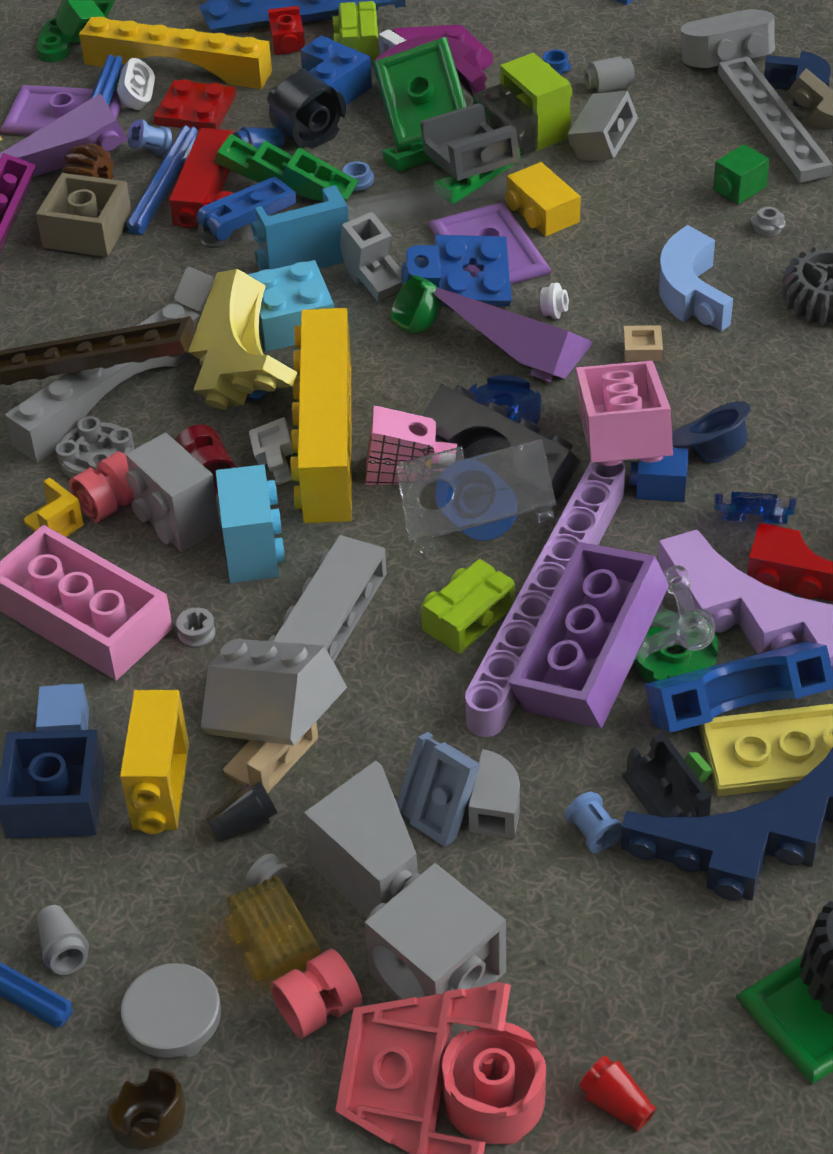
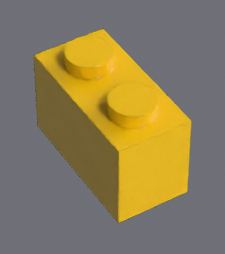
(543, 199)

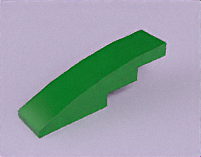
(300, 172)

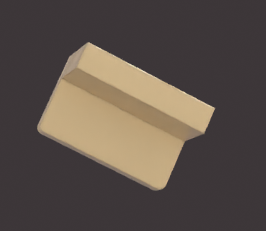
(268, 761)

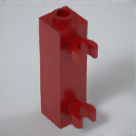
(200, 178)

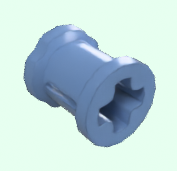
(149, 137)
(594, 822)

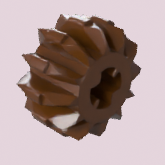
(89, 161)

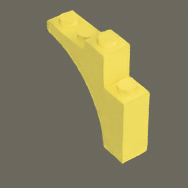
(231, 346)

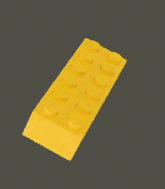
(322, 417)

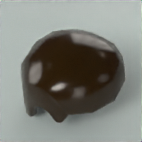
(155, 1098)

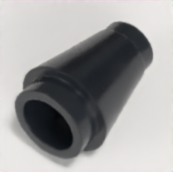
(242, 812)

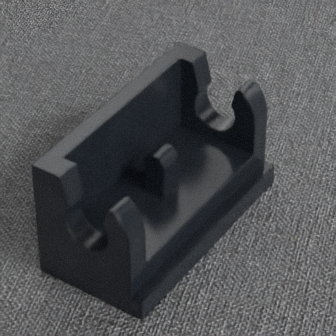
(666, 781)

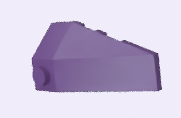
(85, 124)
(528, 341)

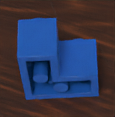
(338, 66)

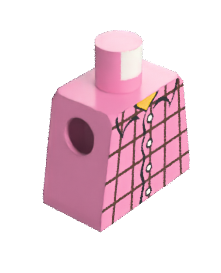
(397, 439)

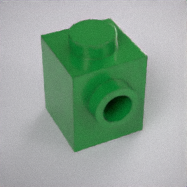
(740, 174)

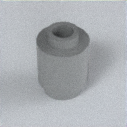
(609, 74)

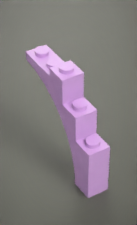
(732, 597)

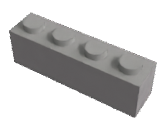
(335, 596)

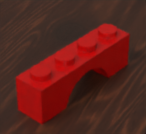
(787, 564)

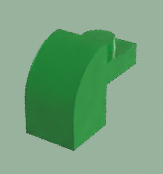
(75, 14)

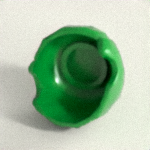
(416, 305)

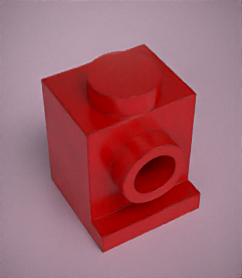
(286, 30)

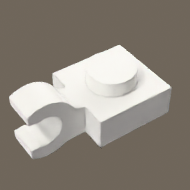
(271, 446)

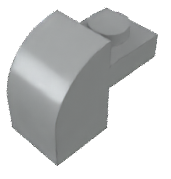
(367, 258)
(495, 797)

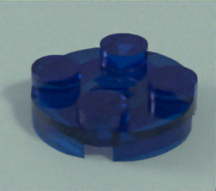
(512, 392)
(756, 504)

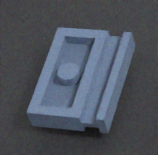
(437, 788)

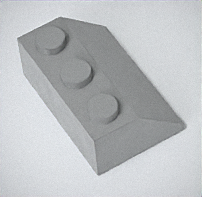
(268, 690)

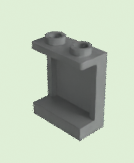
(466, 144)

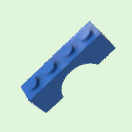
(768, 676)

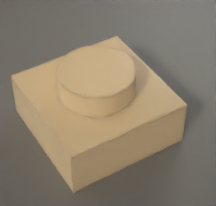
(643, 343)

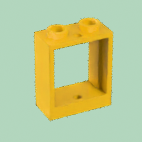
(155, 760)

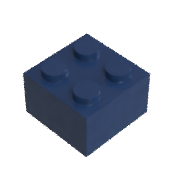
(51, 783)

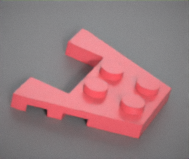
(395, 1065)

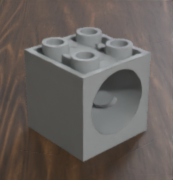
(435, 938)

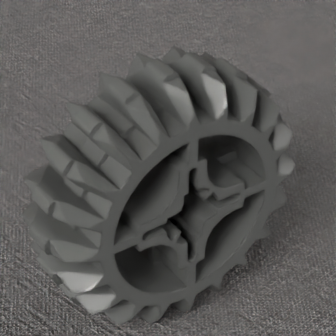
(810, 285)

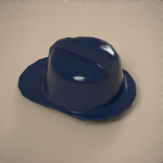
(716, 433)

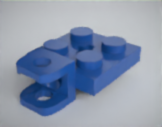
(448, 256)

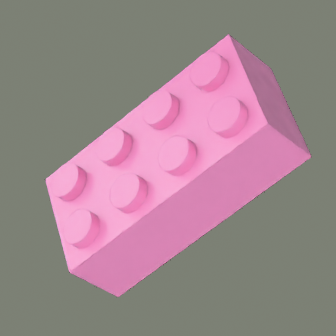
(624, 413)
(82, 602)

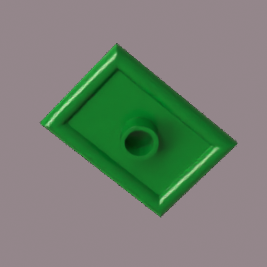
(418, 87)
(793, 1020)

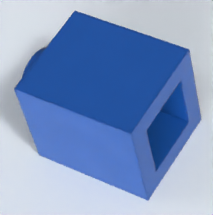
(661, 479)

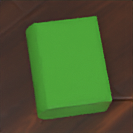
(698, 766)

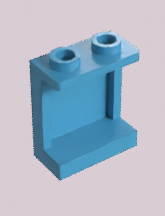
(301, 233)

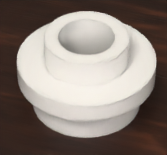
(553, 301)

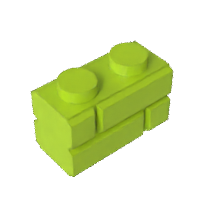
(357, 27)
(467, 605)

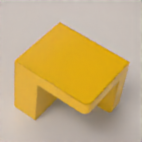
(60, 512)

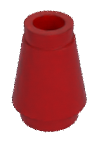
(617, 1093)

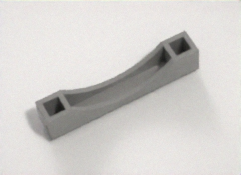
(56, 409)

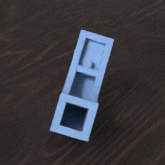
(681, 291)

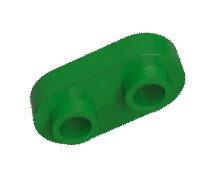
(52, 43)

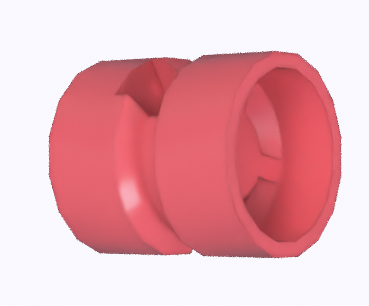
(103, 488)
(312, 995)

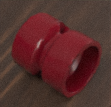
(206, 448)

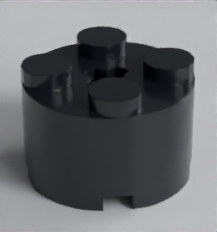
(306, 109)

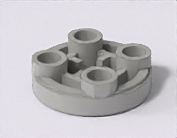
(91, 444)
(171, 1010)

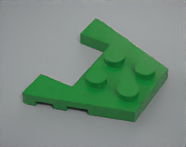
(447, 187)

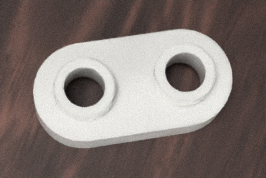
(135, 84)

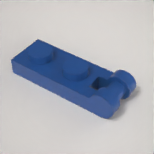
(239, 208)

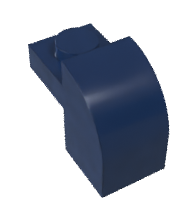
(784, 71)

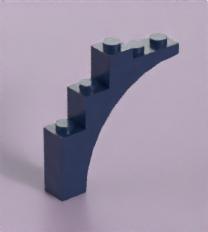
(737, 842)

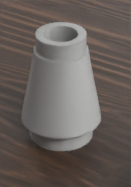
(61, 942)

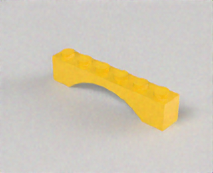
(232, 58)

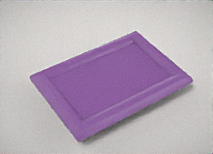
(41, 105)
(496, 220)

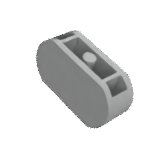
(727, 38)

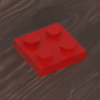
(194, 105)

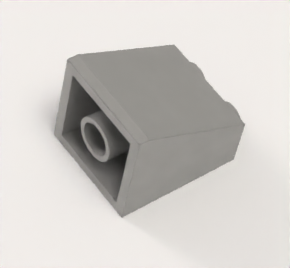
(361, 840)

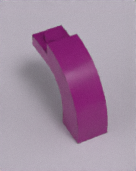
(466, 64)

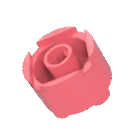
(494, 1084)

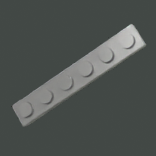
(775, 120)

